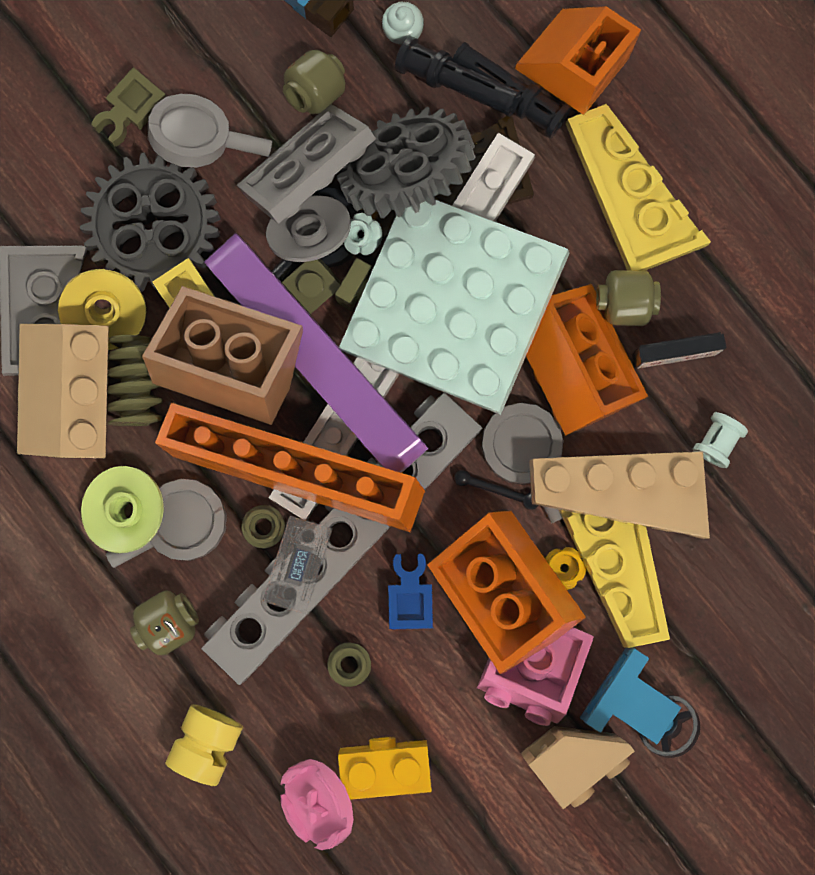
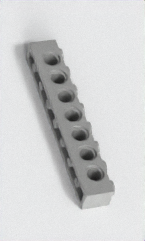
(241, 657)

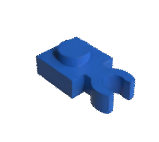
(410, 603)

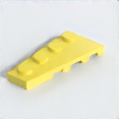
(638, 207)
(623, 575)

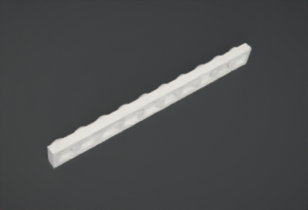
(482, 195)

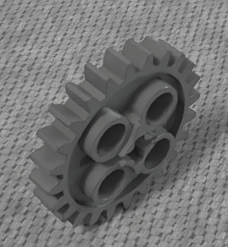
(408, 163)
(149, 185)

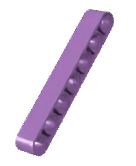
(320, 358)

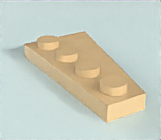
(637, 489)

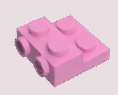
(541, 682)

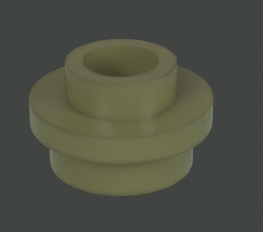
(249, 526)
(345, 678)

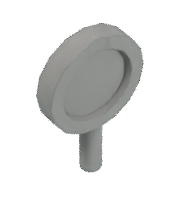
(196, 132)
(518, 436)
(190, 523)

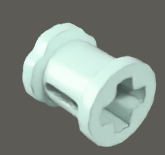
(720, 439)

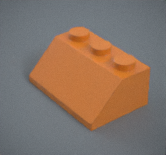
(581, 362)
(505, 590)

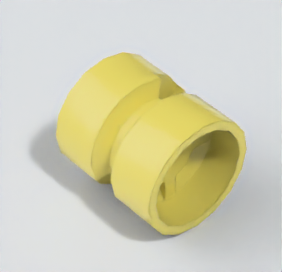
(203, 747)

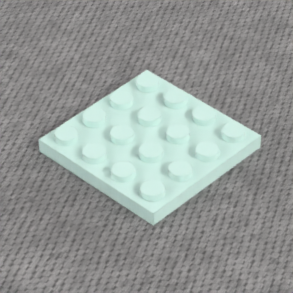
(455, 302)

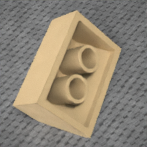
(62, 390)

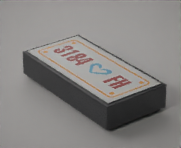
(678, 350)

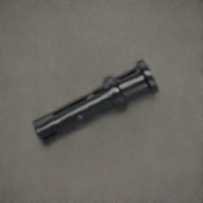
(440, 71)
(531, 95)

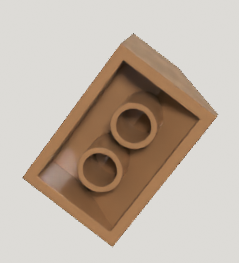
(224, 354)

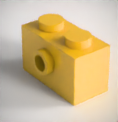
(385, 768)

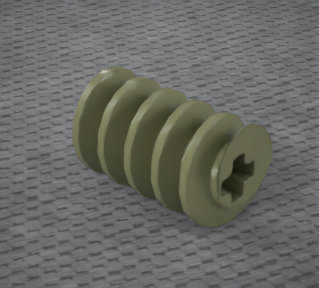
(134, 383)

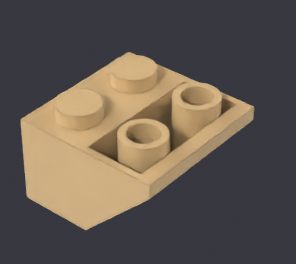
(575, 760)

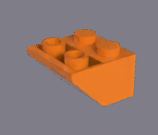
(580, 54)

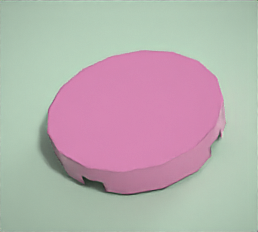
(316, 804)

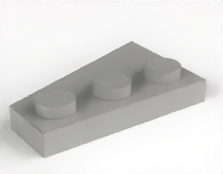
(31, 291)

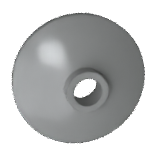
(312, 232)

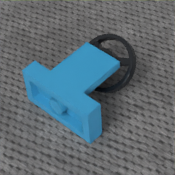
(641, 706)

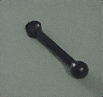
(463, 478)

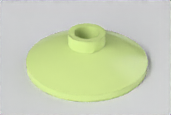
(105, 505)

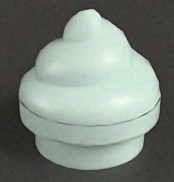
(402, 21)

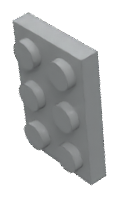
(306, 163)

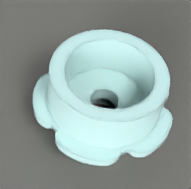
(372, 235)

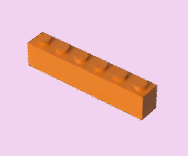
(291, 467)

